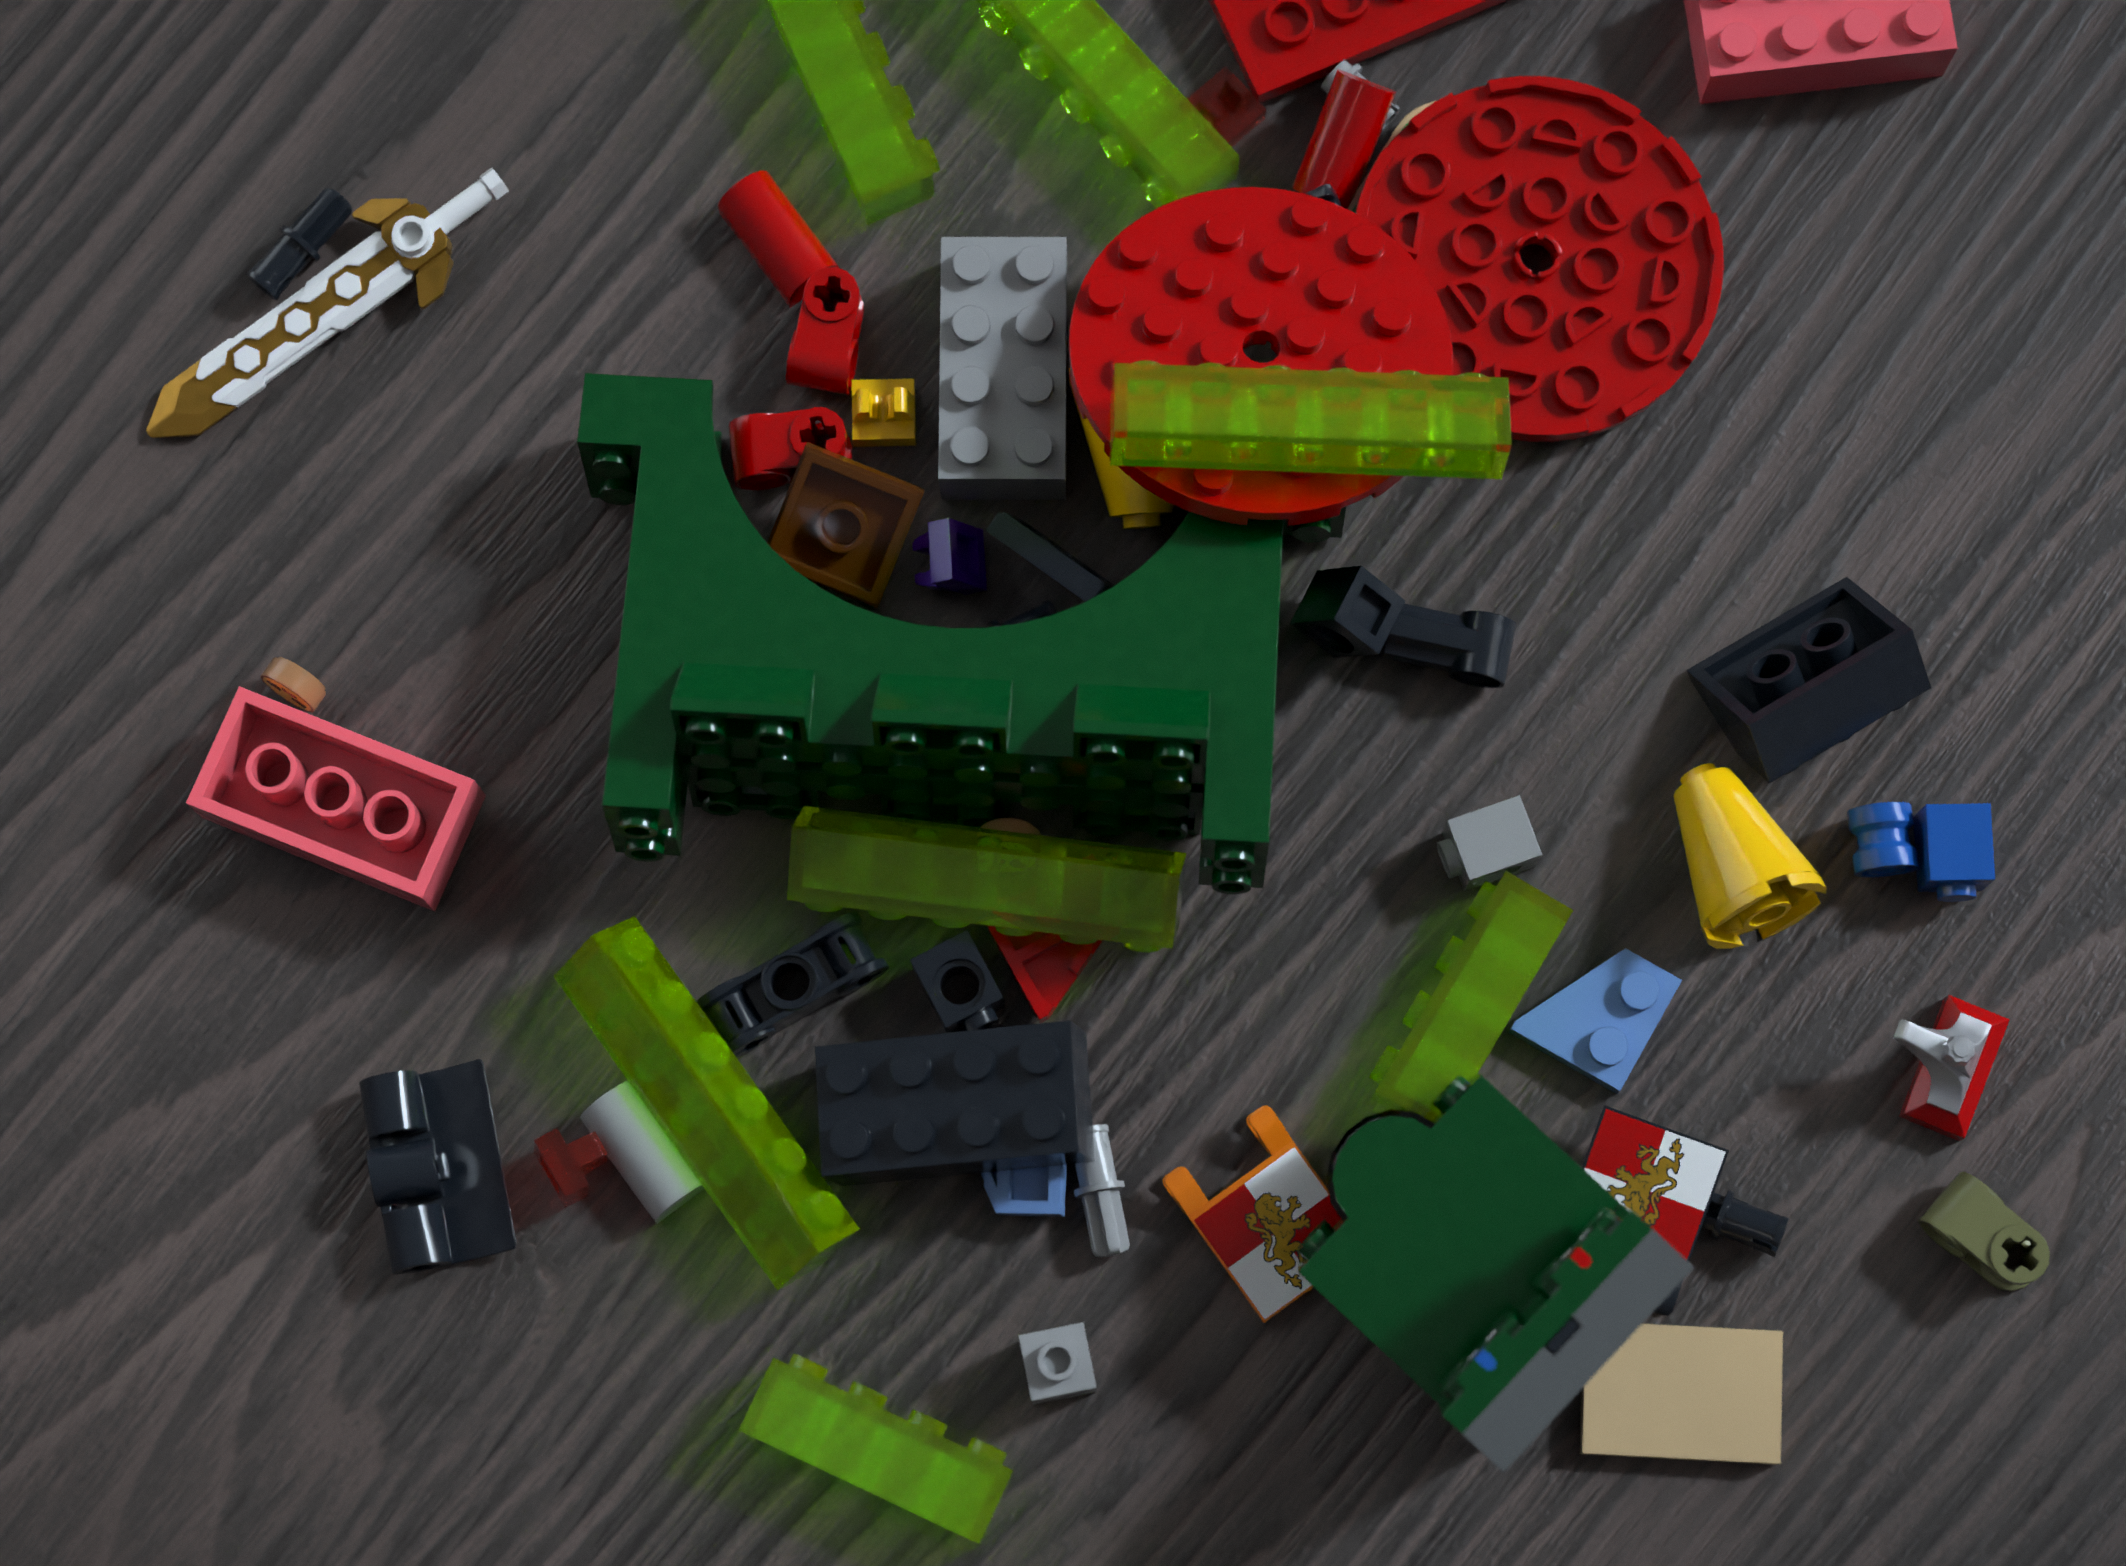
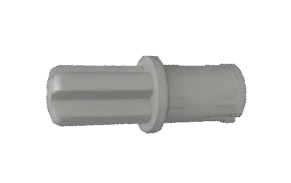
(1102, 1198)

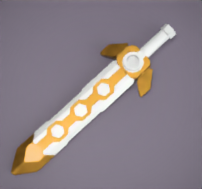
(329, 303)

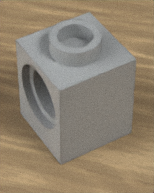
(1489, 844)
(1057, 1363)

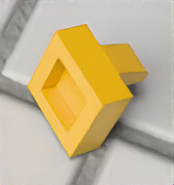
(883, 412)

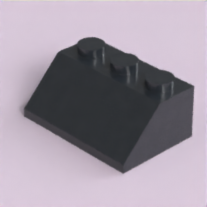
(1811, 678)

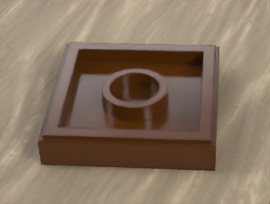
(844, 523)

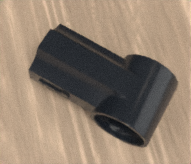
(1468, 646)

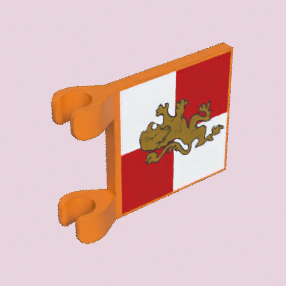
(1260, 1217)

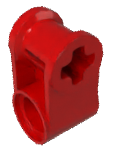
(826, 343)
(771, 444)

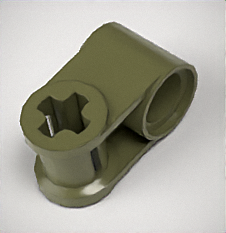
(1979, 1230)

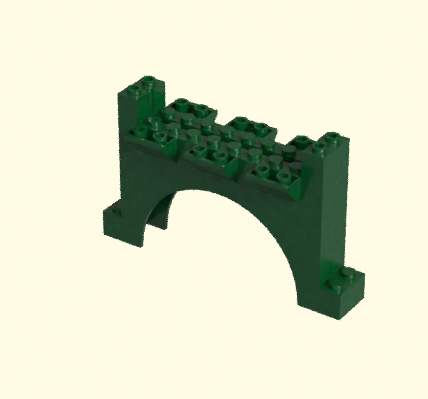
(776, 690)

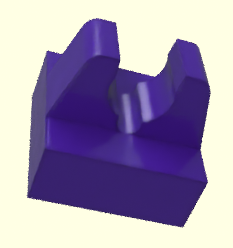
(955, 557)

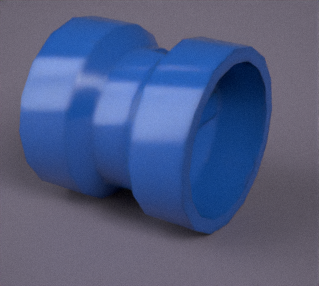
(1883, 839)

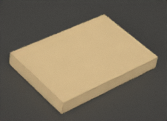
(1688, 1396)

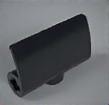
(436, 1167)

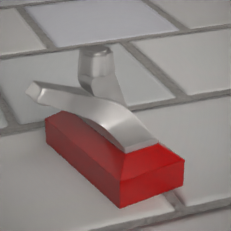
(1952, 1065)

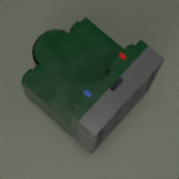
(1483, 1261)

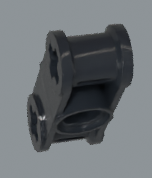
(817, 957)

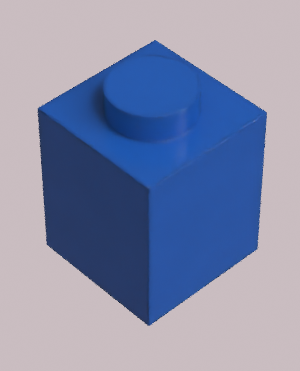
(1954, 850)

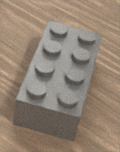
(1003, 368)

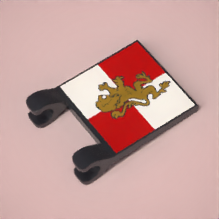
(1658, 1176)

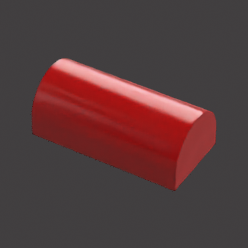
(1345, 136)
(774, 234)

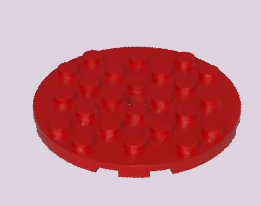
(1610, 203)
(1242, 272)

